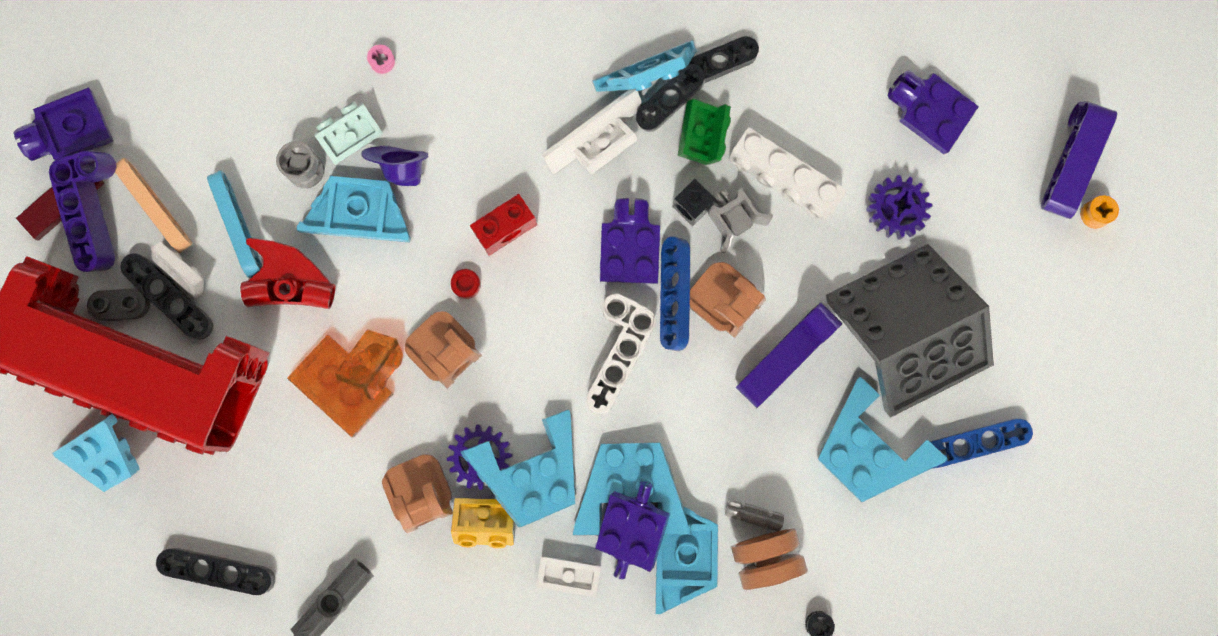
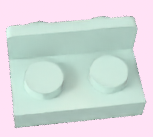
(347, 132)

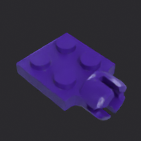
(932, 108)
(64, 128)
(630, 245)

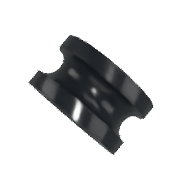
(826, 619)

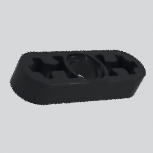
(740, 61)
(691, 88)

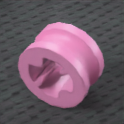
(374, 52)

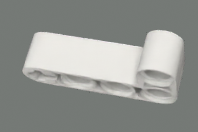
(616, 358)

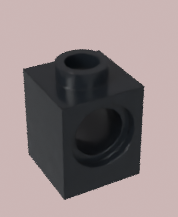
(693, 202)

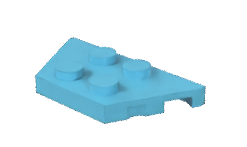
(641, 74)
(356, 210)
(99, 455)
(686, 563)

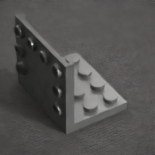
(917, 327)

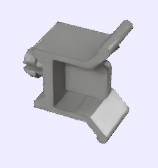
(737, 214)

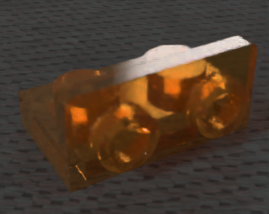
(371, 363)

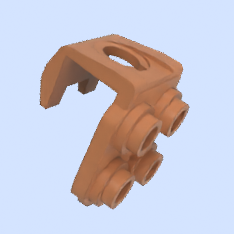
(725, 298)
(442, 348)
(417, 492)

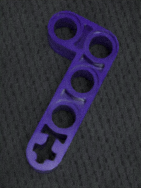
(1089, 134)
(74, 182)
(789, 354)

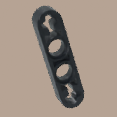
(166, 296)
(215, 573)

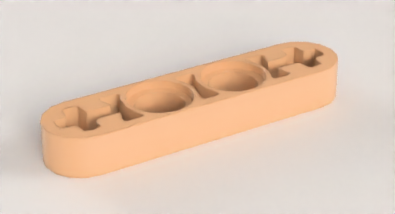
(152, 205)

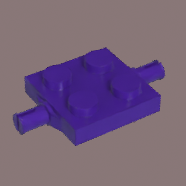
(632, 530)

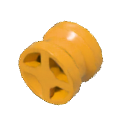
(1094, 217)

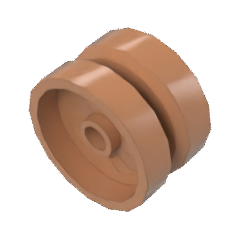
(770, 564)

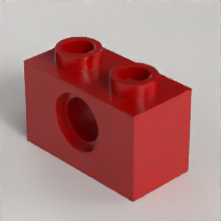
(503, 224)

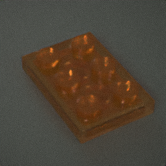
(338, 400)

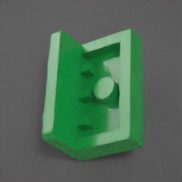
(704, 132)

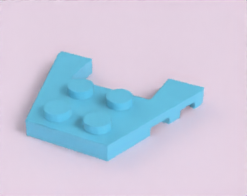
(863, 458)
(621, 470)
(536, 484)

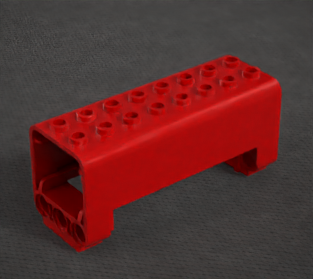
(120, 373)

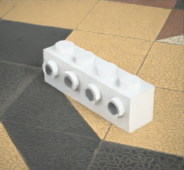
(787, 175)

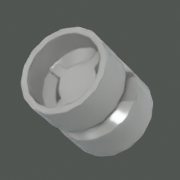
(300, 164)

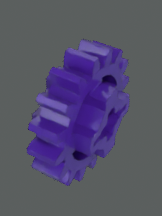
(887, 204)
(485, 436)

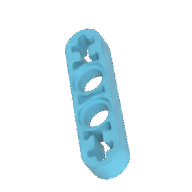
(234, 222)

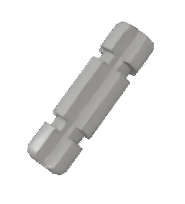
(754, 515)

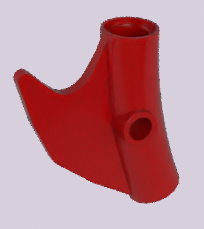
(281, 267)

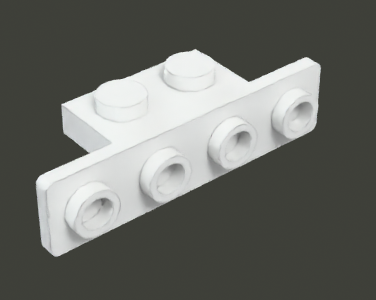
(597, 138)

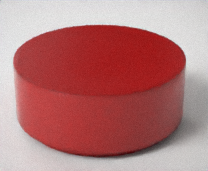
(465, 283)

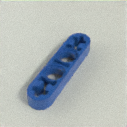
(678, 293)
(974, 442)

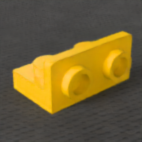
(481, 523)

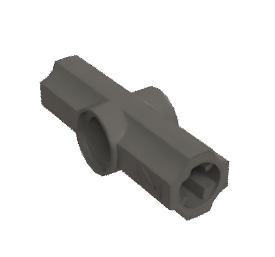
(345, 589)

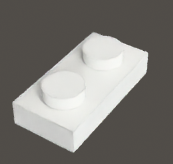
(172, 265)
(568, 576)

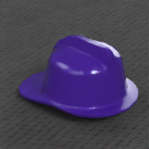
(397, 164)

